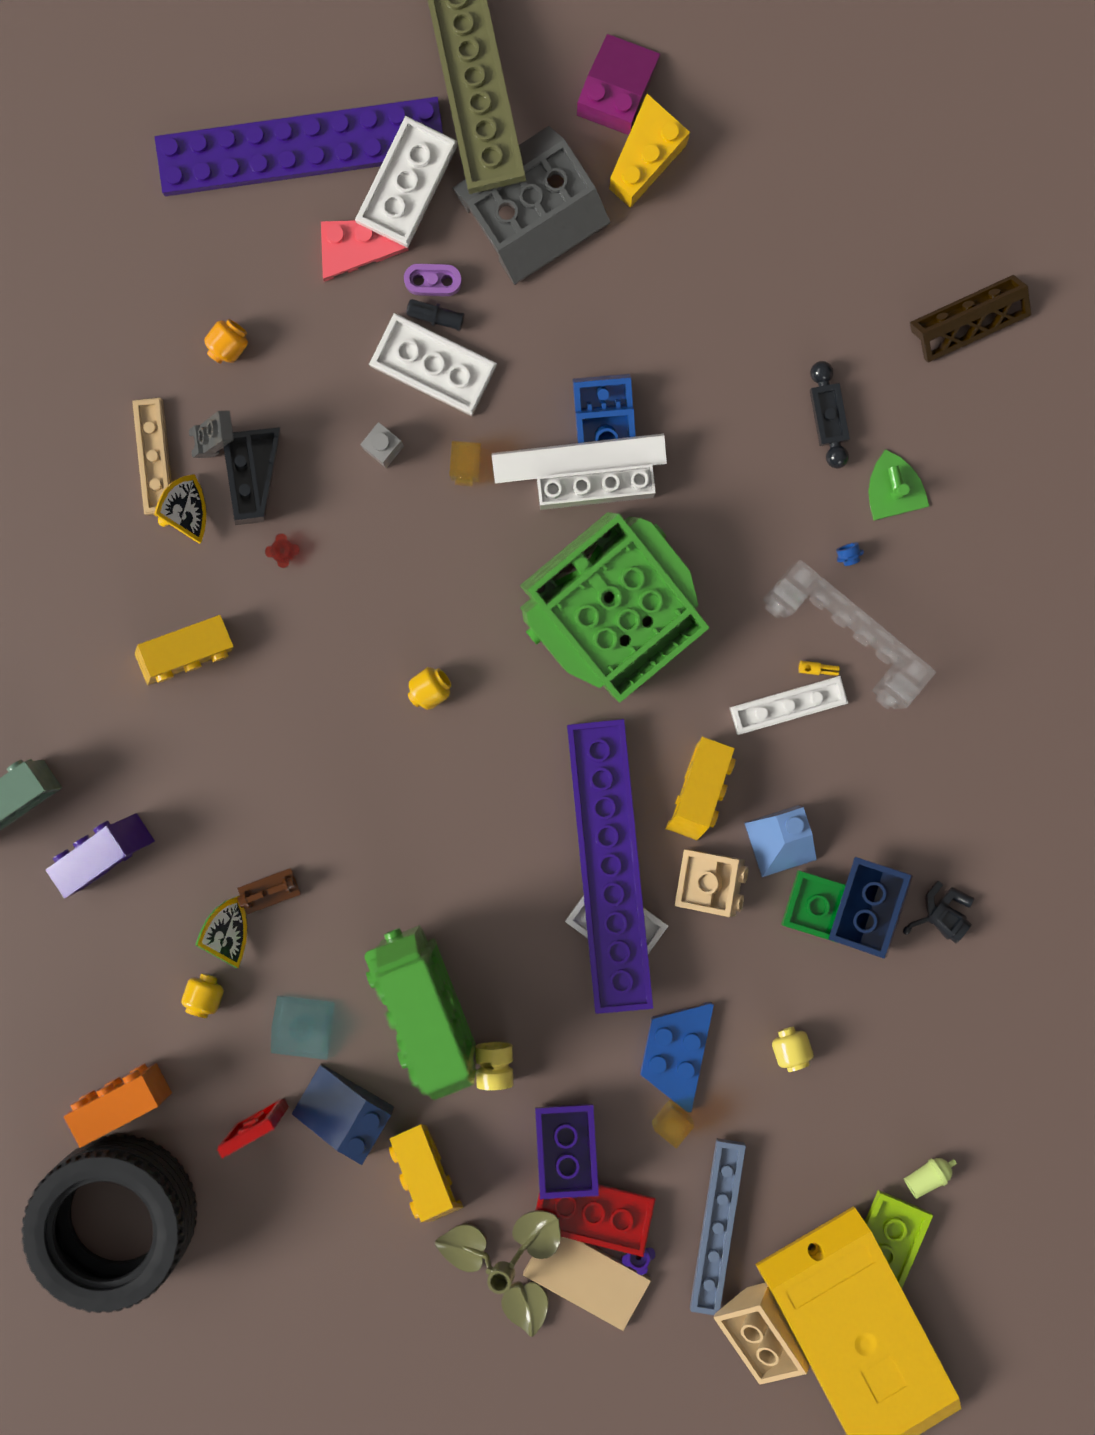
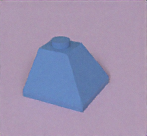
(781, 840)

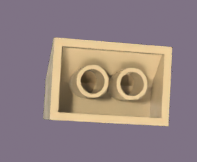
(762, 1335)

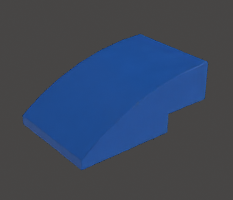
(603, 408)

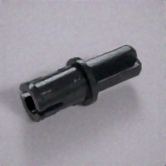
(435, 314)

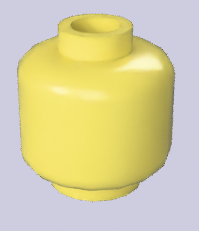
(792, 1049)

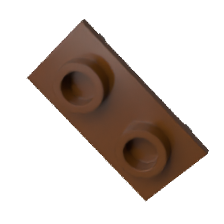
(268, 891)

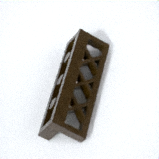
(974, 307)

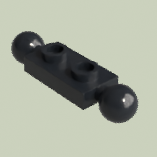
(829, 414)

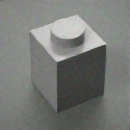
(382, 445)

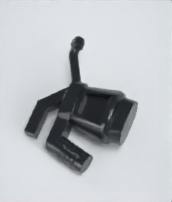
(946, 919)

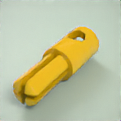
(815, 668)

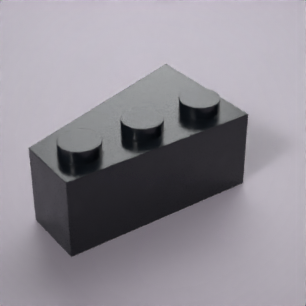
(250, 472)

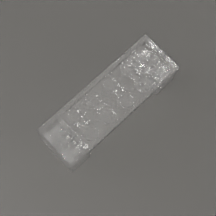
(908, 671)

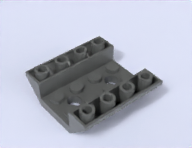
(545, 217)

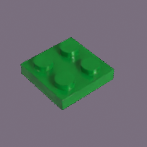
(813, 904)

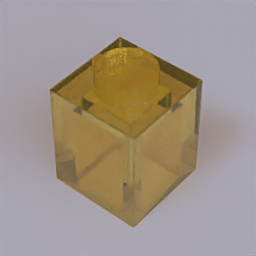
(465, 462)
(673, 1124)

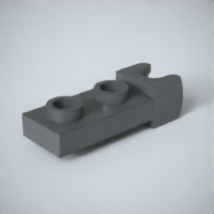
(212, 435)

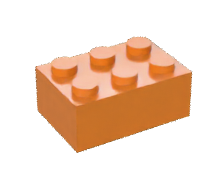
(117, 1103)

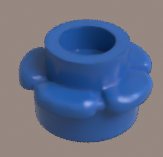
(849, 554)

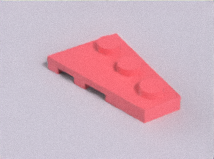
(352, 246)

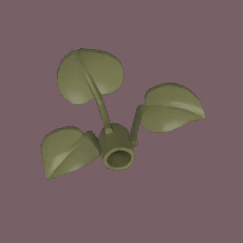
(537, 1233)

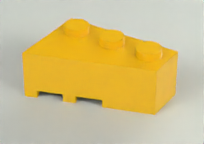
(647, 152)
(183, 650)
(702, 789)

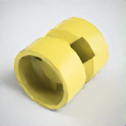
(494, 1065)

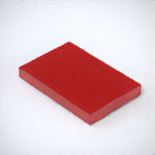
(253, 1127)

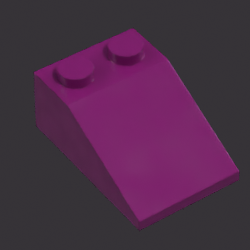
(617, 84)

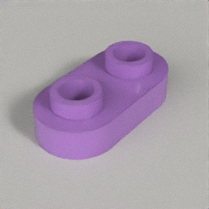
(433, 277)

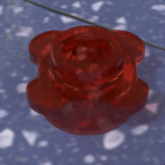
(274, 550)

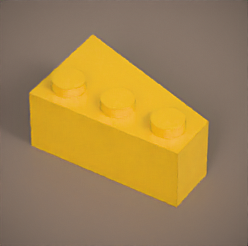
(423, 1174)

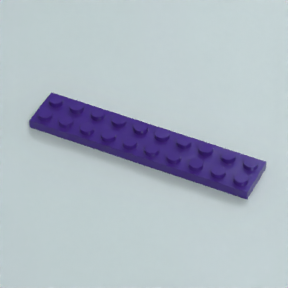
(286, 146)
(610, 867)

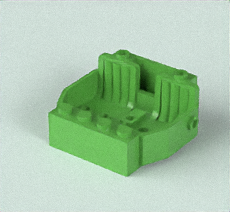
(587, 631)
(424, 1010)

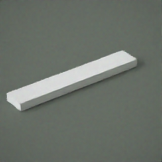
(579, 457)

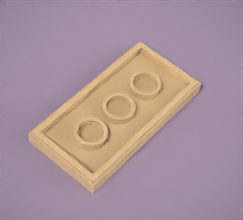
(590, 1280)

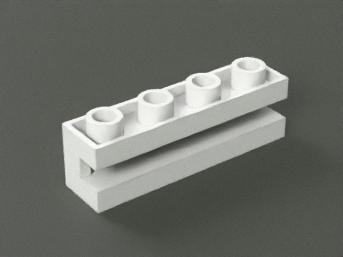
(596, 487)

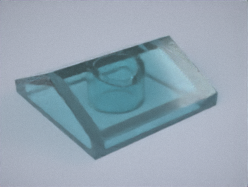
(302, 1027)

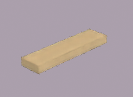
(152, 450)

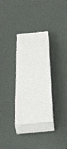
(788, 705)

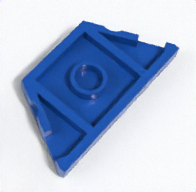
(676, 1052)

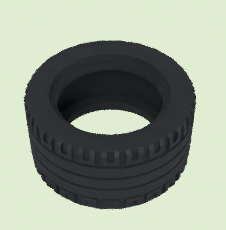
(73, 1271)

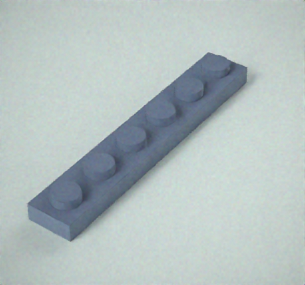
(717, 1226)

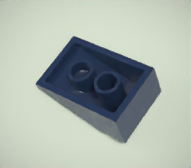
(343, 1113)

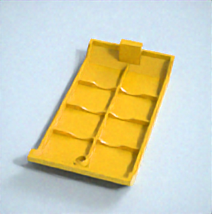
(859, 1330)

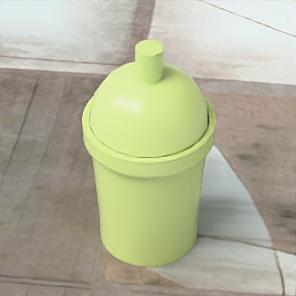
(929, 1176)

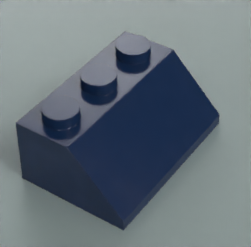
(870, 907)

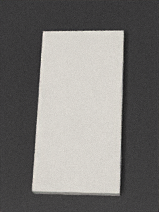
(406, 181)
(433, 364)

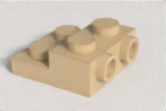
(711, 883)

